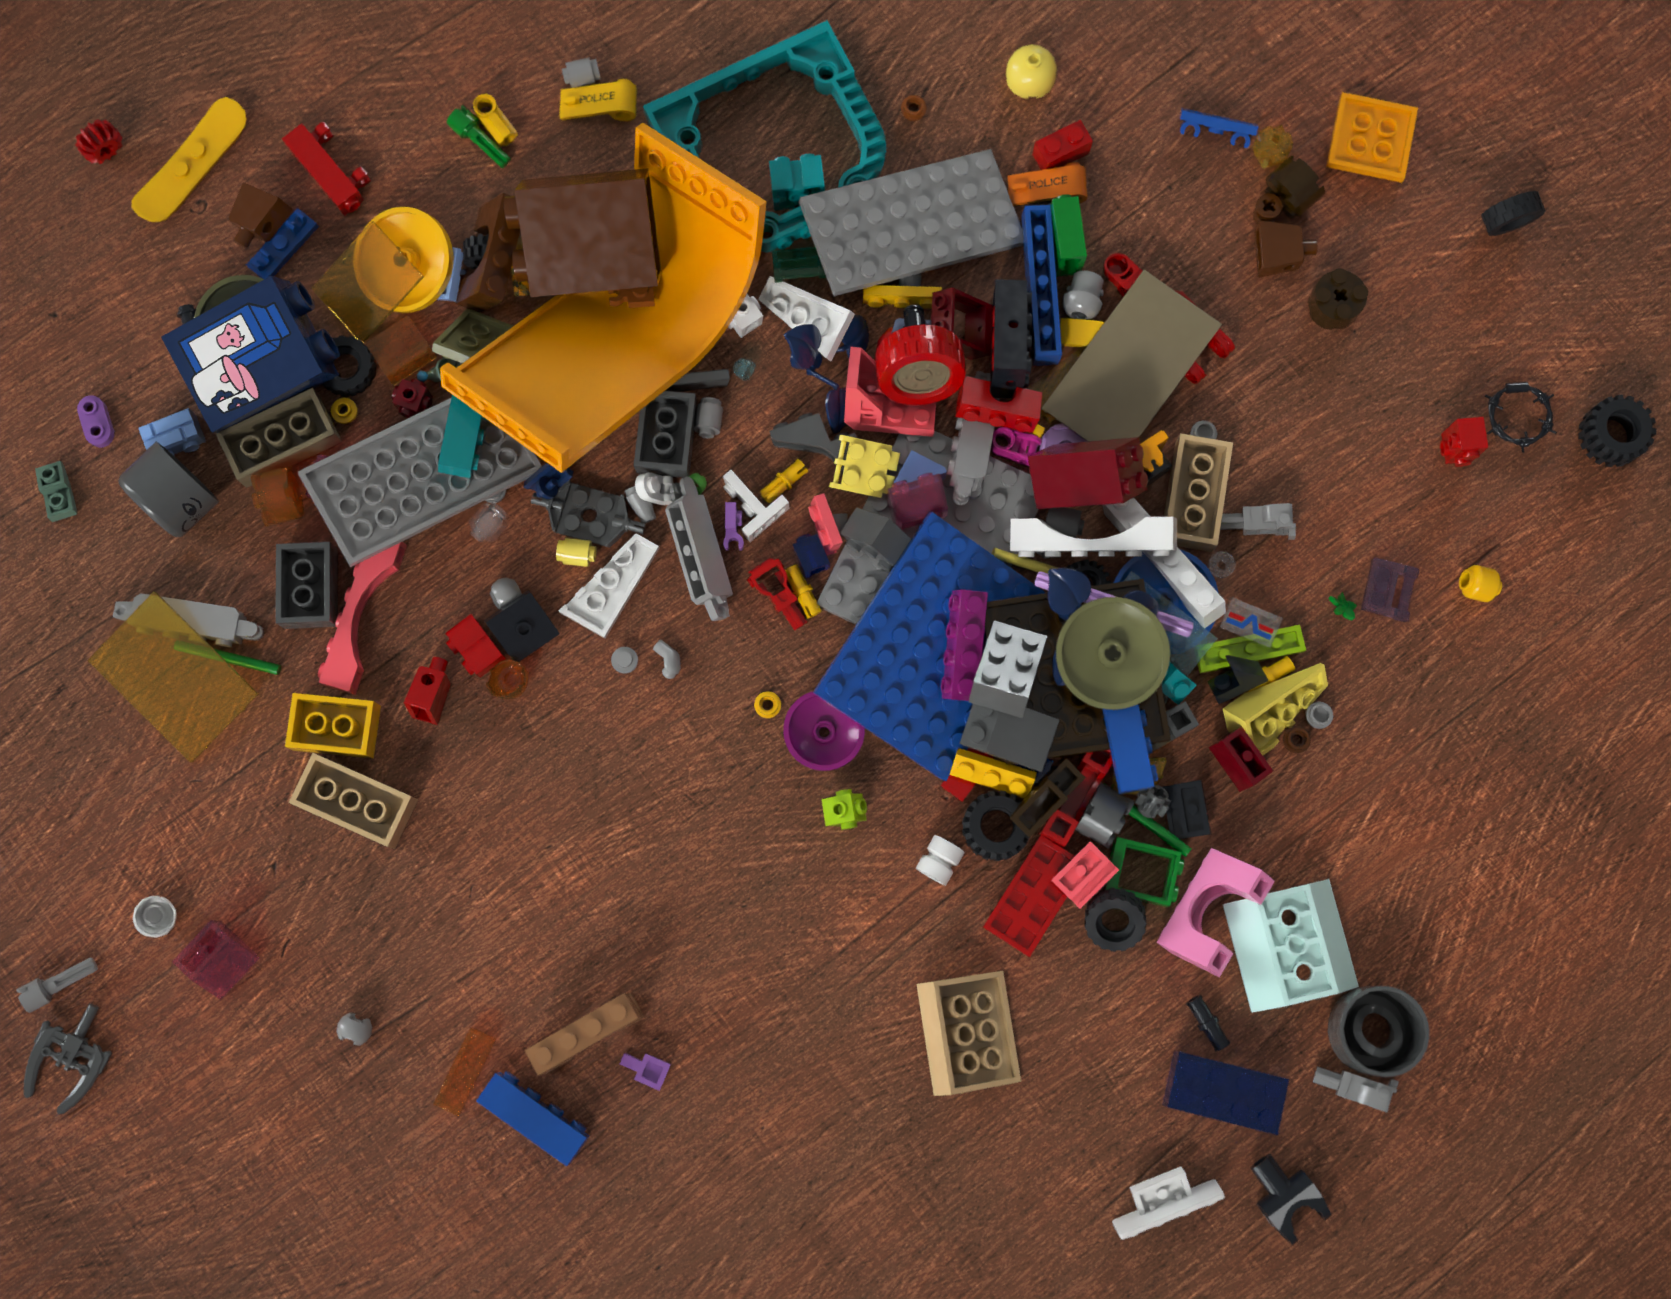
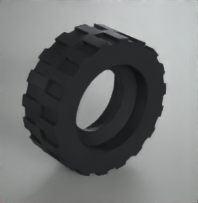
(1513, 213)
(364, 374)
(1111, 939)

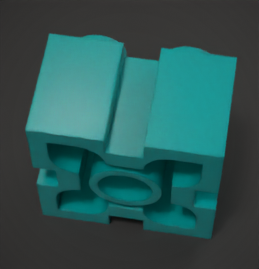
(795, 179)

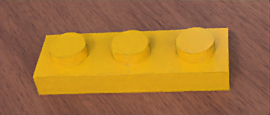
(899, 296)
(992, 773)

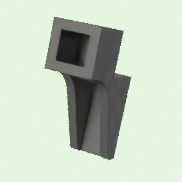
(808, 435)

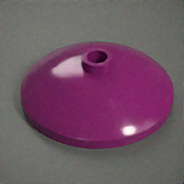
(806, 745)

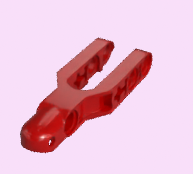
(1124, 273)

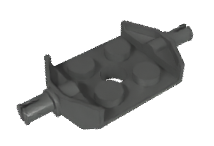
(573, 500)

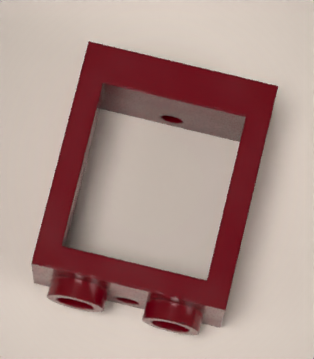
(977, 315)

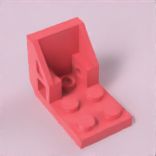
(873, 411)

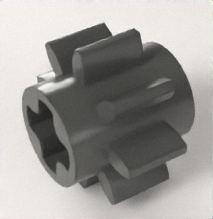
(1153, 802)

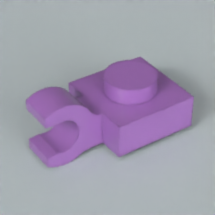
(732, 519)
(649, 1071)

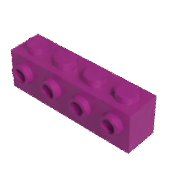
(964, 643)

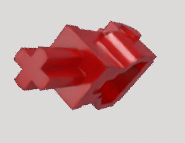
(784, 600)

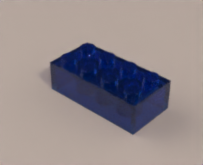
(1225, 1092)

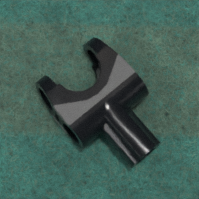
(1286, 1196)

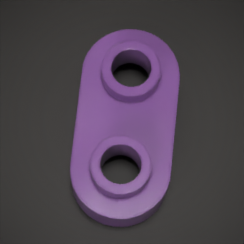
(95, 419)

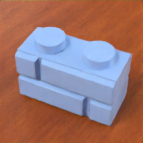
(175, 432)

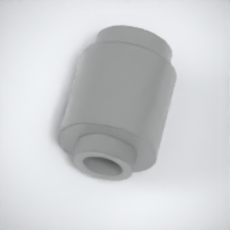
(581, 72)
(708, 417)

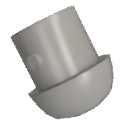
(1083, 296)

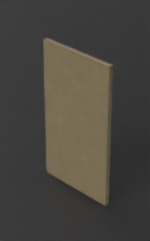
(1132, 363)

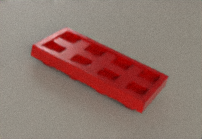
(1030, 898)

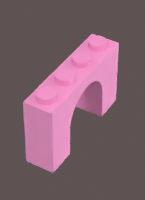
(1216, 877)

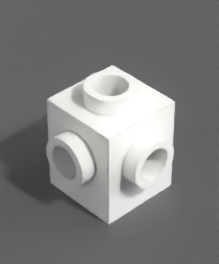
(747, 317)

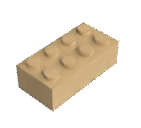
(1198, 490)
(353, 801)

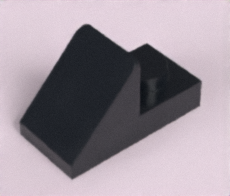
(1244, 676)

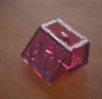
(914, 500)
(216, 959)

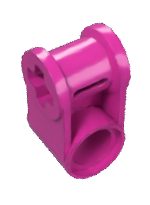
(1016, 445)

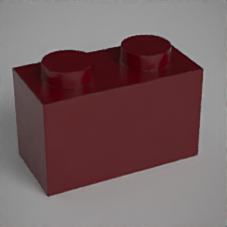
(1240, 759)

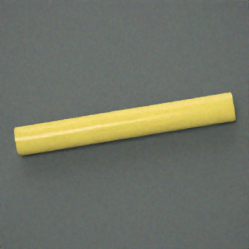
(1021, 561)

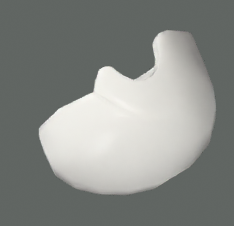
(154, 916)

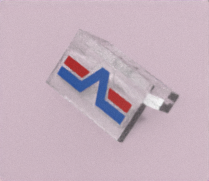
(1250, 622)

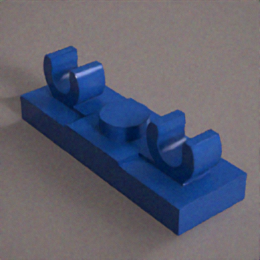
(1217, 125)
(283, 245)

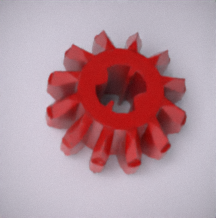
(99, 141)

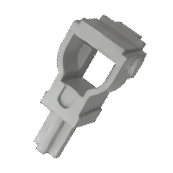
(1264, 519)
(1357, 1088)

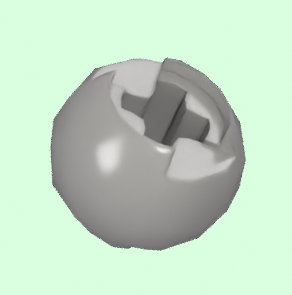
(504, 591)
(354, 1029)

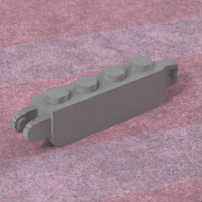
(971, 455)
(698, 549)
(210, 621)

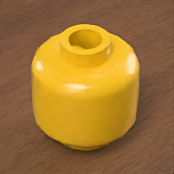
(1480, 583)

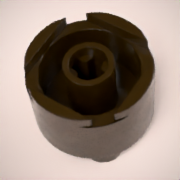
(1295, 186)
(1347, 290)

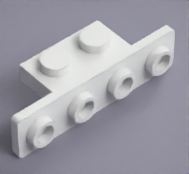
(1165, 1199)

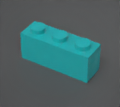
(460, 440)

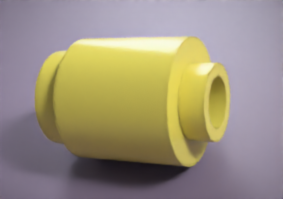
(576, 552)

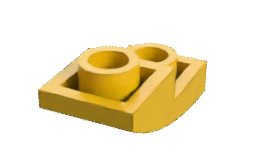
(1078, 331)

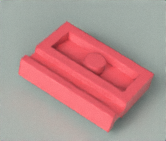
(825, 524)
(1085, 875)

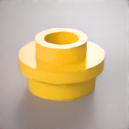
(347, 417)
(767, 696)

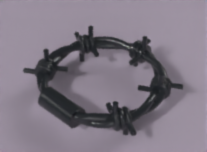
(1520, 387)

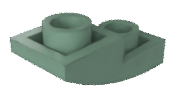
(57, 491)

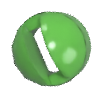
(701, 482)

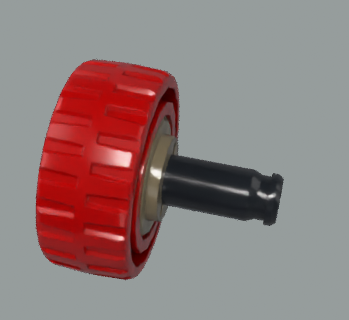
(920, 361)

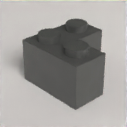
(875, 537)

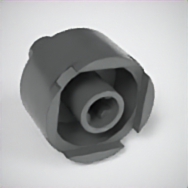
(1104, 815)

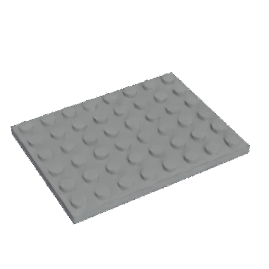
(984, 519)

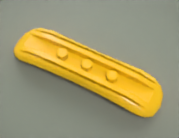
(191, 162)

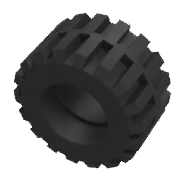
(1633, 419)
(972, 826)

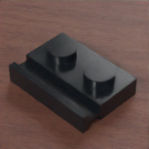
(1187, 810)

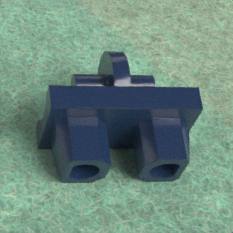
(547, 481)

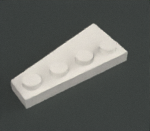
(801, 307)
(607, 593)

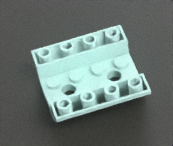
(1272, 951)

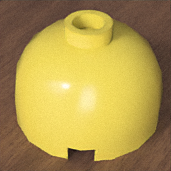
(1031, 71)

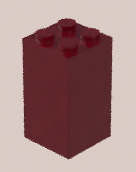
(1088, 473)

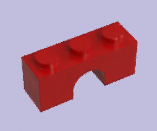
(978, 404)

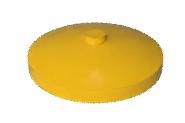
(425, 246)

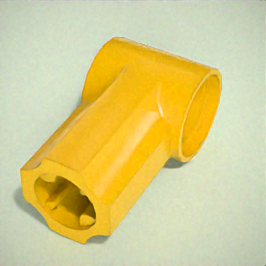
(495, 120)

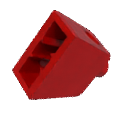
(428, 692)

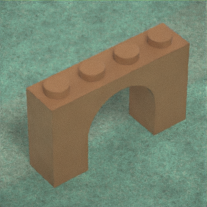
(583, 1033)

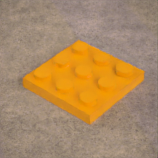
(1372, 137)

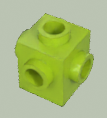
(844, 809)

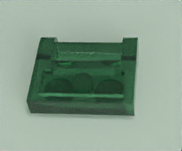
(797, 264)

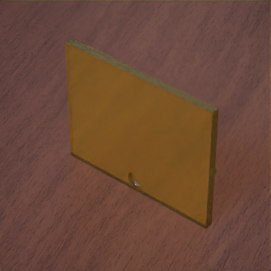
(367, 282)

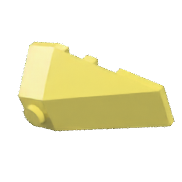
(1274, 706)

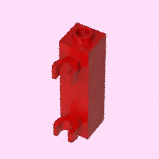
(324, 171)

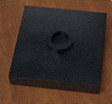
(522, 626)

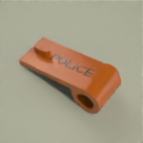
(1048, 184)

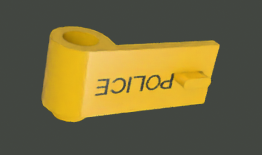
(611, 98)

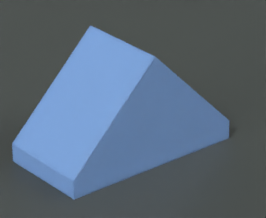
(917, 465)

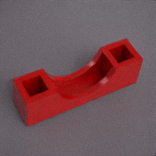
(1065, 820)

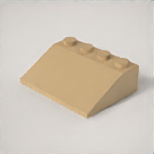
(968, 1033)

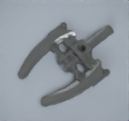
(72, 1046)

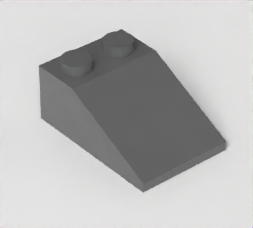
(1011, 737)

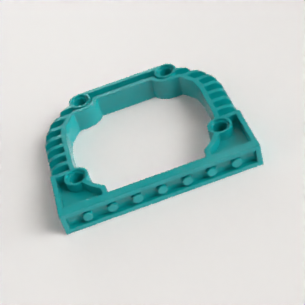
(812, 53)

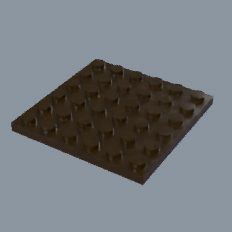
(1080, 724)

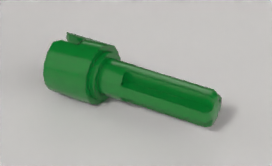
(467, 126)

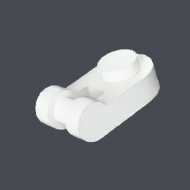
(649, 487)

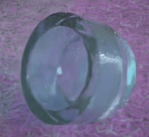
(744, 368)

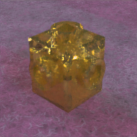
(1272, 146)

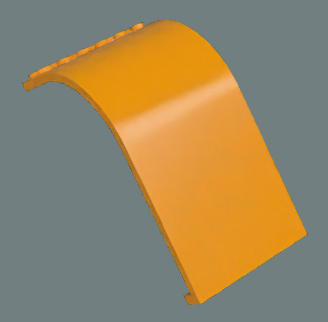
(588, 366)

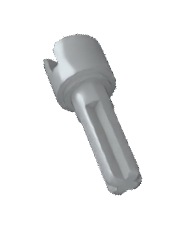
(40, 992)

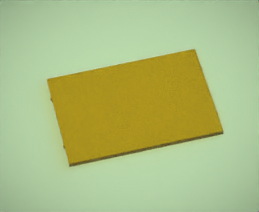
(173, 677)

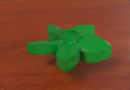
(1343, 607)

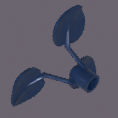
(804, 346)
(1069, 589)

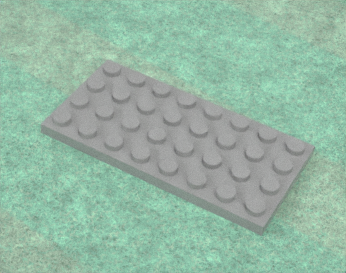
(911, 222)
(393, 487)

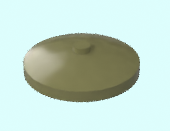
(1112, 653)

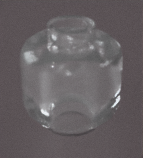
(488, 522)

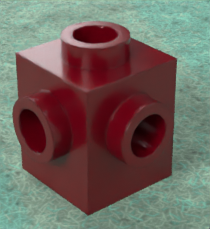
(410, 406)

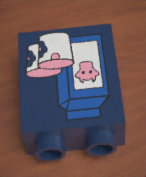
(252, 352)

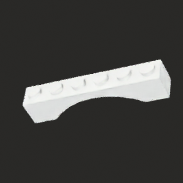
(1150, 534)
(1188, 583)

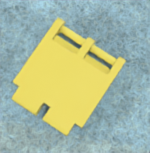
(865, 467)

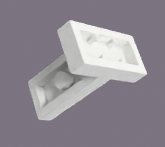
(753, 507)

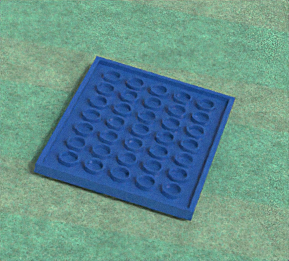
(895, 654)

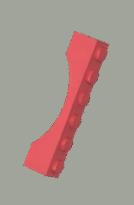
(343, 664)

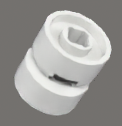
(940, 860)

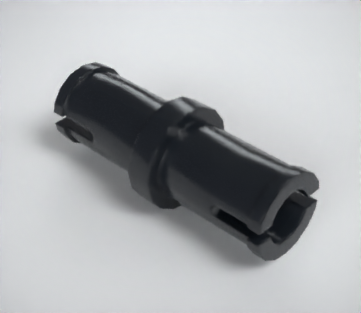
(1208, 1023)

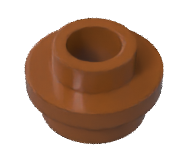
(915, 101)

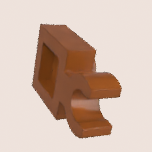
(634, 296)

